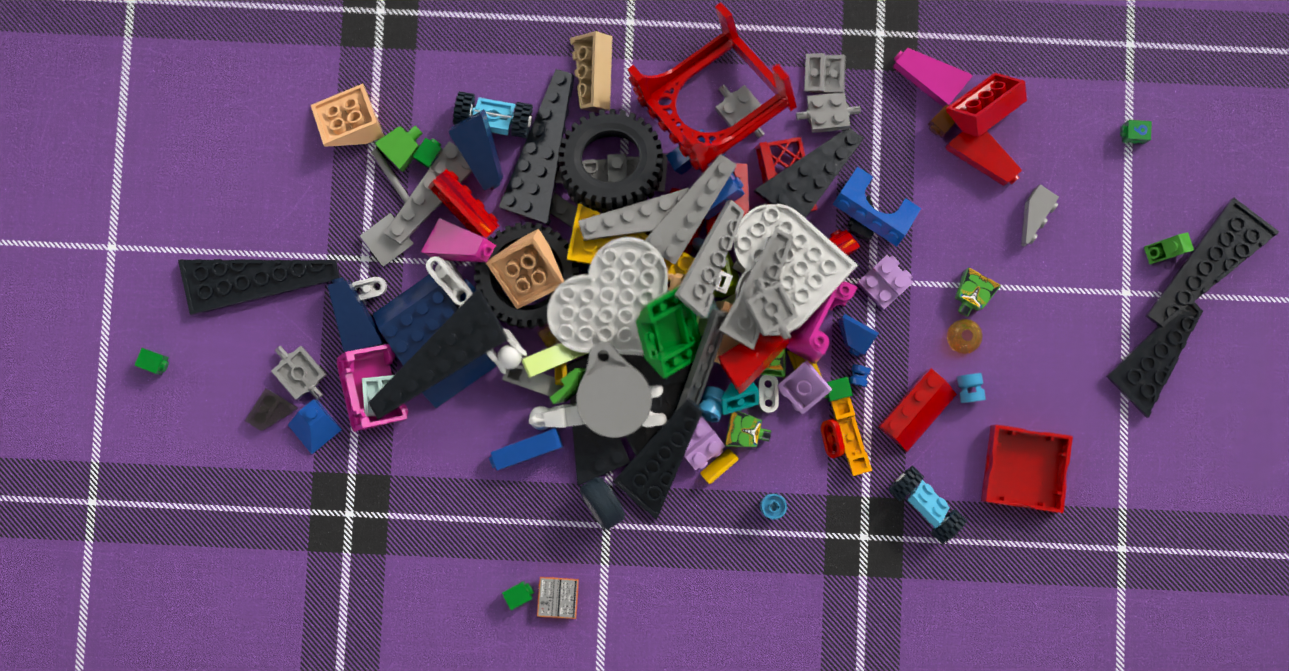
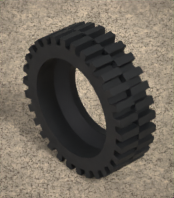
(610, 195)
(502, 306)

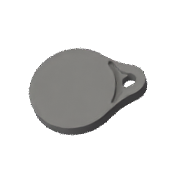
(613, 394)

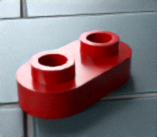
(832, 438)

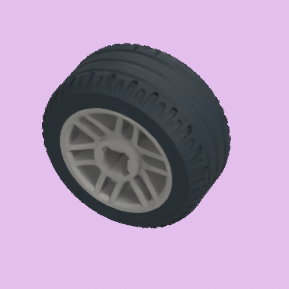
(602, 503)

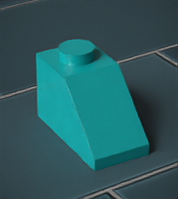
(733, 401)

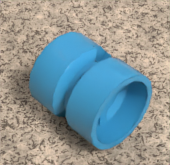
(969, 381)
(712, 404)
(773, 506)

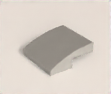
(825, 73)
(381, 245)

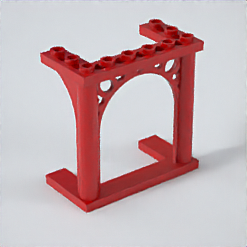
(656, 87)

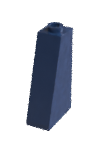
(477, 147)
(352, 318)

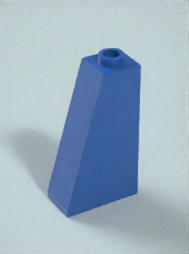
(526, 449)

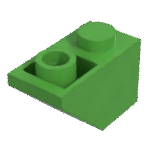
(1169, 248)

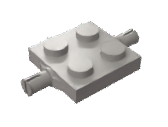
(737, 106)
(828, 112)
(771, 308)
(298, 372)

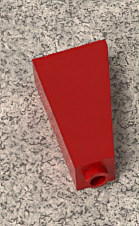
(986, 156)
(746, 364)

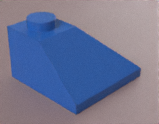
(856, 335)
(314, 426)

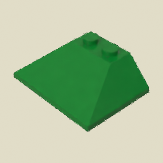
(668, 333)

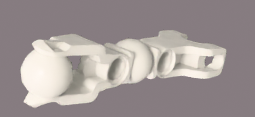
(452, 282)
(568, 415)

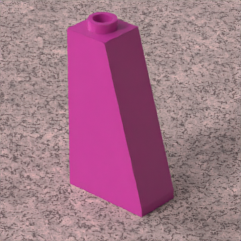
(932, 76)
(457, 244)

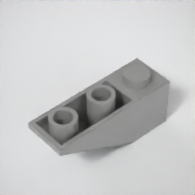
(1035, 212)
(539, 383)

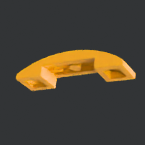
(854, 448)

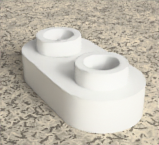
(368, 287)
(768, 393)

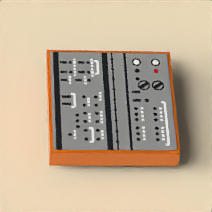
(557, 597)

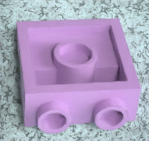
(886, 281)
(804, 387)
(703, 445)

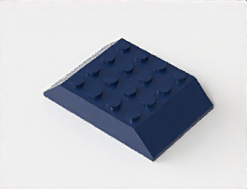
(412, 320)

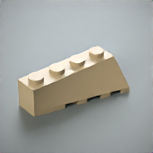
(593, 69)

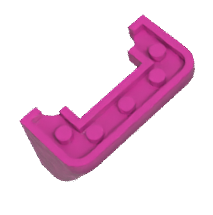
(807, 339)
(366, 364)

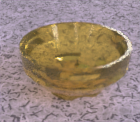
(955, 338)

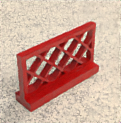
(766, 159)

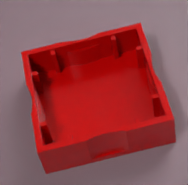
(1026, 468)

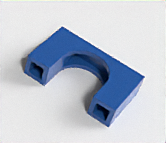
(731, 190)
(854, 203)

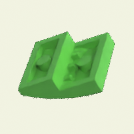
(571, 385)

